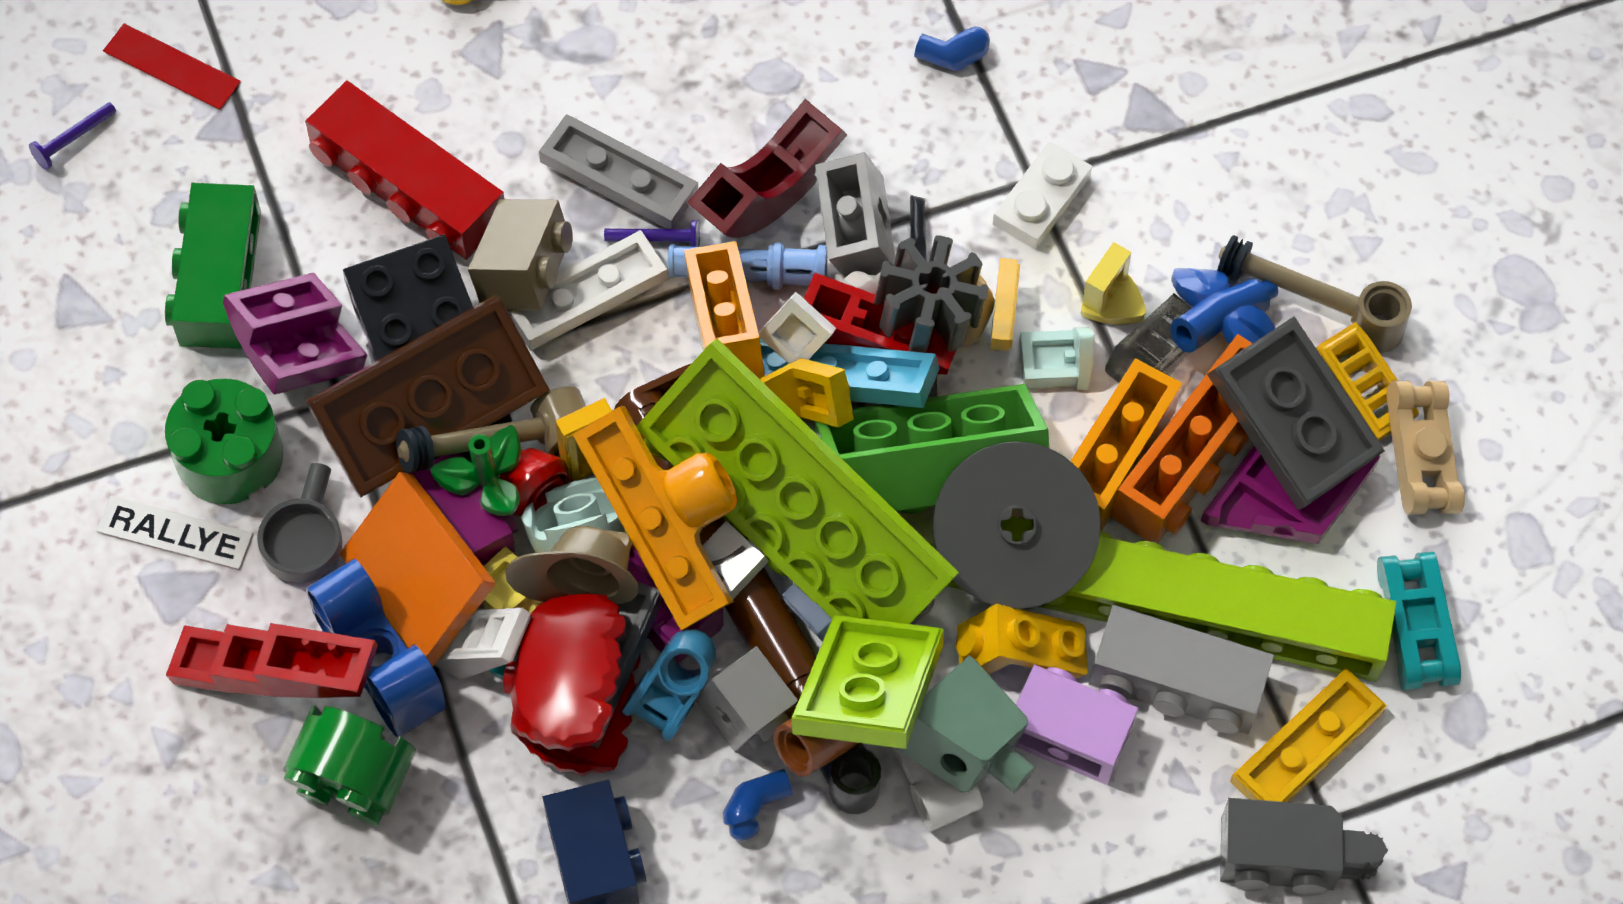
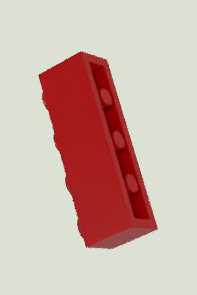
(402, 168)

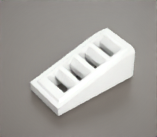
(485, 642)

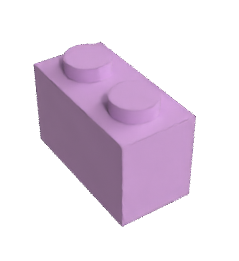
(1074, 723)

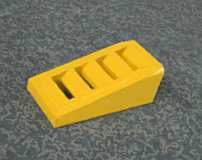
(1366, 356)

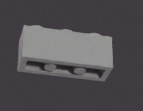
(1181, 670)

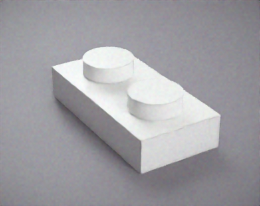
(1042, 195)

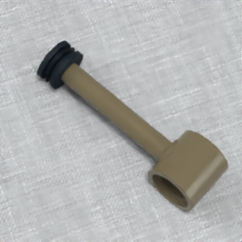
(1377, 298)
(418, 448)

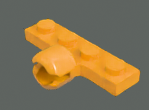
(663, 511)

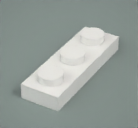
(592, 289)

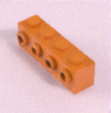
(1181, 461)

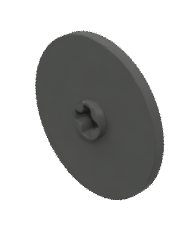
(1048, 493)

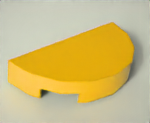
(1005, 305)

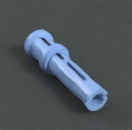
(776, 265)

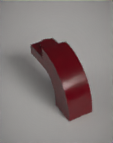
(773, 180)

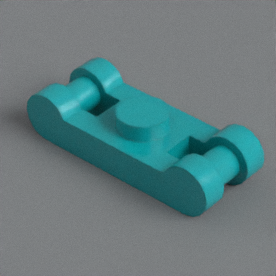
(1420, 620)

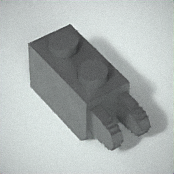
(1293, 847)

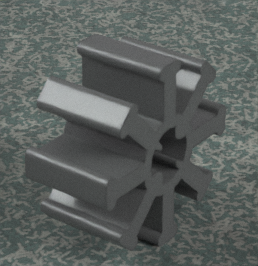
(930, 294)

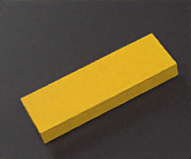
(1309, 741)

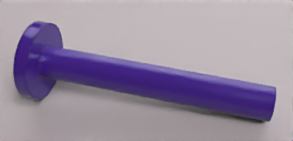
(43, 153)
(658, 235)

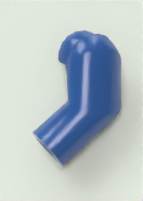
(957, 51)
(748, 800)

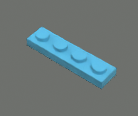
(873, 373)

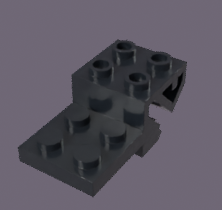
(407, 296)

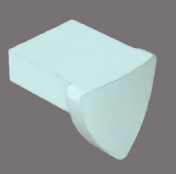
(1057, 358)

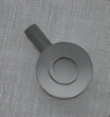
(302, 536)

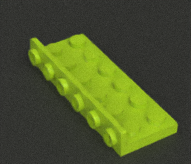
(796, 494)

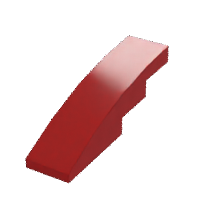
(272, 662)

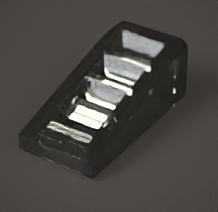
(1144, 336)

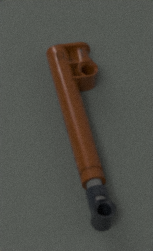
(769, 625)

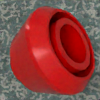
(534, 476)

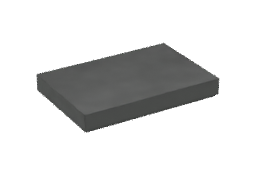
(1296, 413)

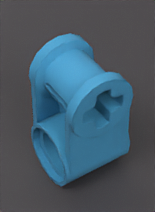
(668, 690)

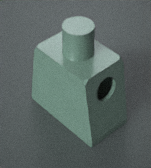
(970, 731)

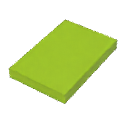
(868, 682)

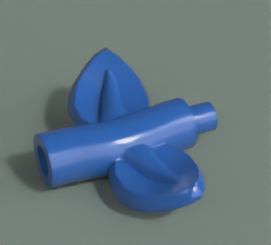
(1220, 308)

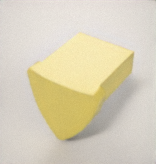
(1111, 292)

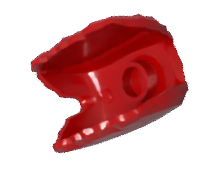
(564, 681)

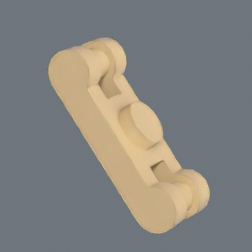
(1424, 448)

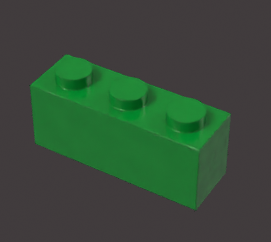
(214, 261)

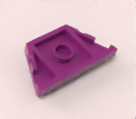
(1259, 505)

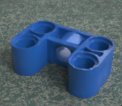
(405, 685)

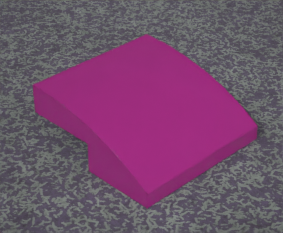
(293, 333)

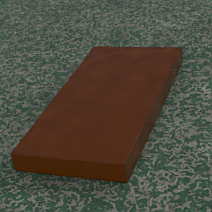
(444, 380)

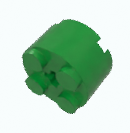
(223, 440)
(348, 761)

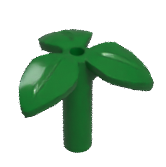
(489, 459)

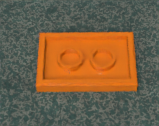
(419, 567)

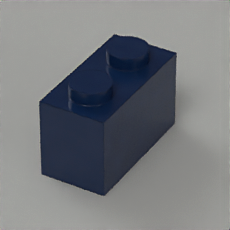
(591, 845)

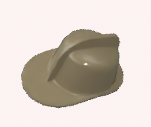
(579, 563)

